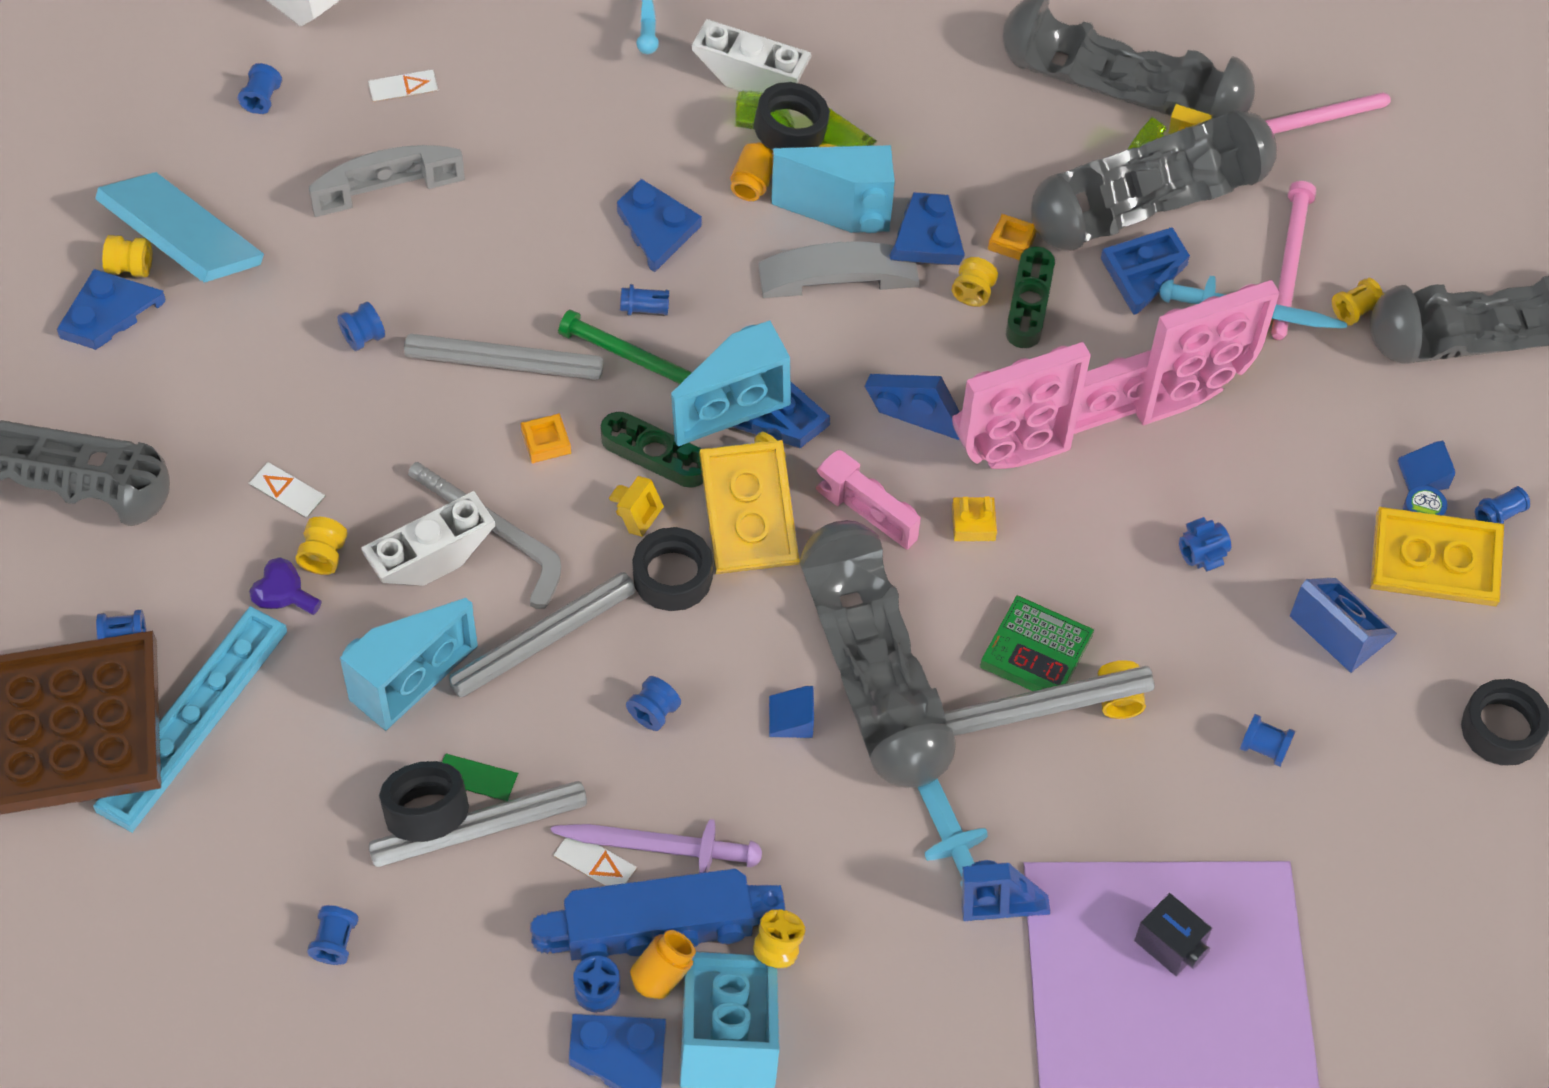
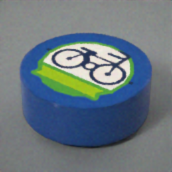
(1426, 500)

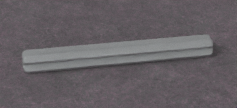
(503, 356)
(541, 634)
(1050, 700)
(485, 822)

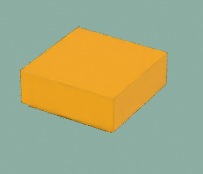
(1012, 237)
(545, 438)

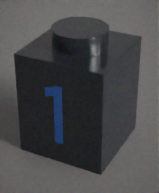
(1174, 935)

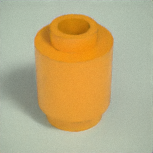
(752, 172)
(662, 964)

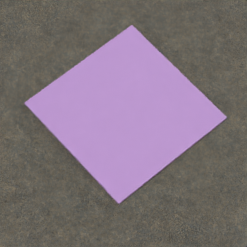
(1127, 1022)

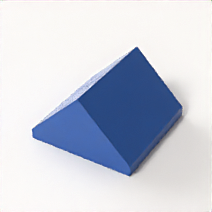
(1340, 621)

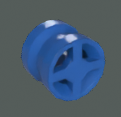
(361, 326)
(653, 703)
(596, 972)

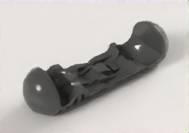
(1118, 71)
(1154, 178)
(1459, 324)
(57, 460)
(872, 648)

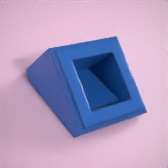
(1428, 467)
(792, 713)

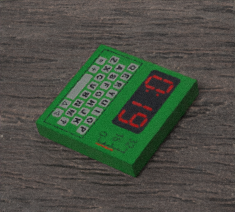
(1036, 646)

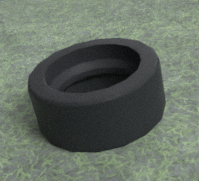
(791, 97)
(672, 541)
(1511, 694)
(429, 821)

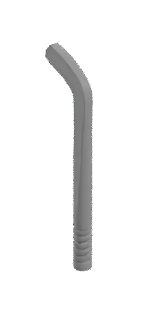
(533, 548)

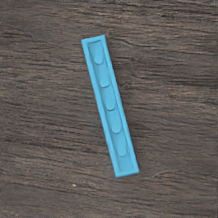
(200, 709)

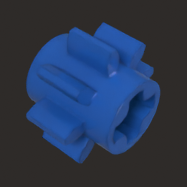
(1205, 544)

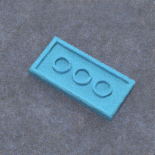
(179, 226)

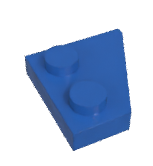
(656, 222)
(928, 232)
(1144, 265)
(105, 308)
(915, 400)
(792, 424)
(999, 892)
(619, 1049)

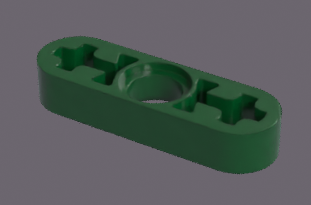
(1021, 308)
(644, 434)

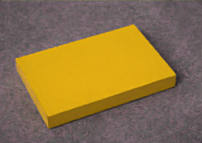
(749, 507)
(1437, 556)

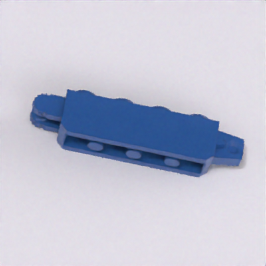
(632, 914)

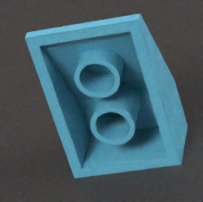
(836, 185)
(733, 385)
(406, 659)
(729, 1023)

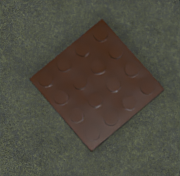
(79, 722)

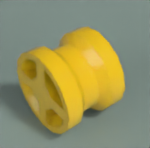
(974, 281)
(779, 938)

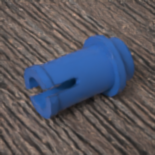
(644, 301)
(1503, 506)

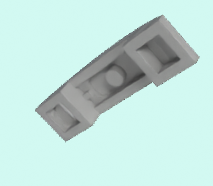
(383, 169)
(834, 263)

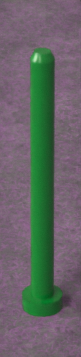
(572, 325)

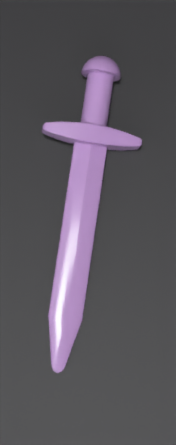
(704, 848)

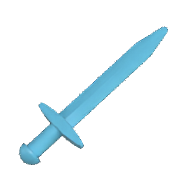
(647, 42)
(1191, 295)
(954, 840)

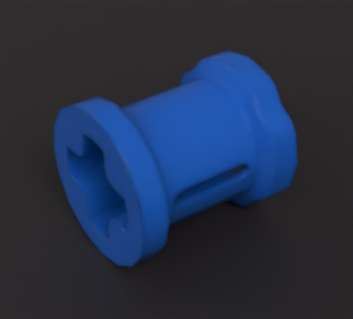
(261, 84)
(120, 625)
(1267, 740)
(333, 935)

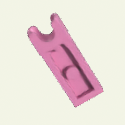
(867, 498)

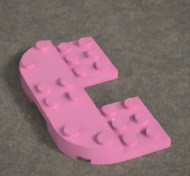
(1043, 401)

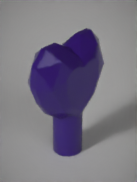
(282, 588)

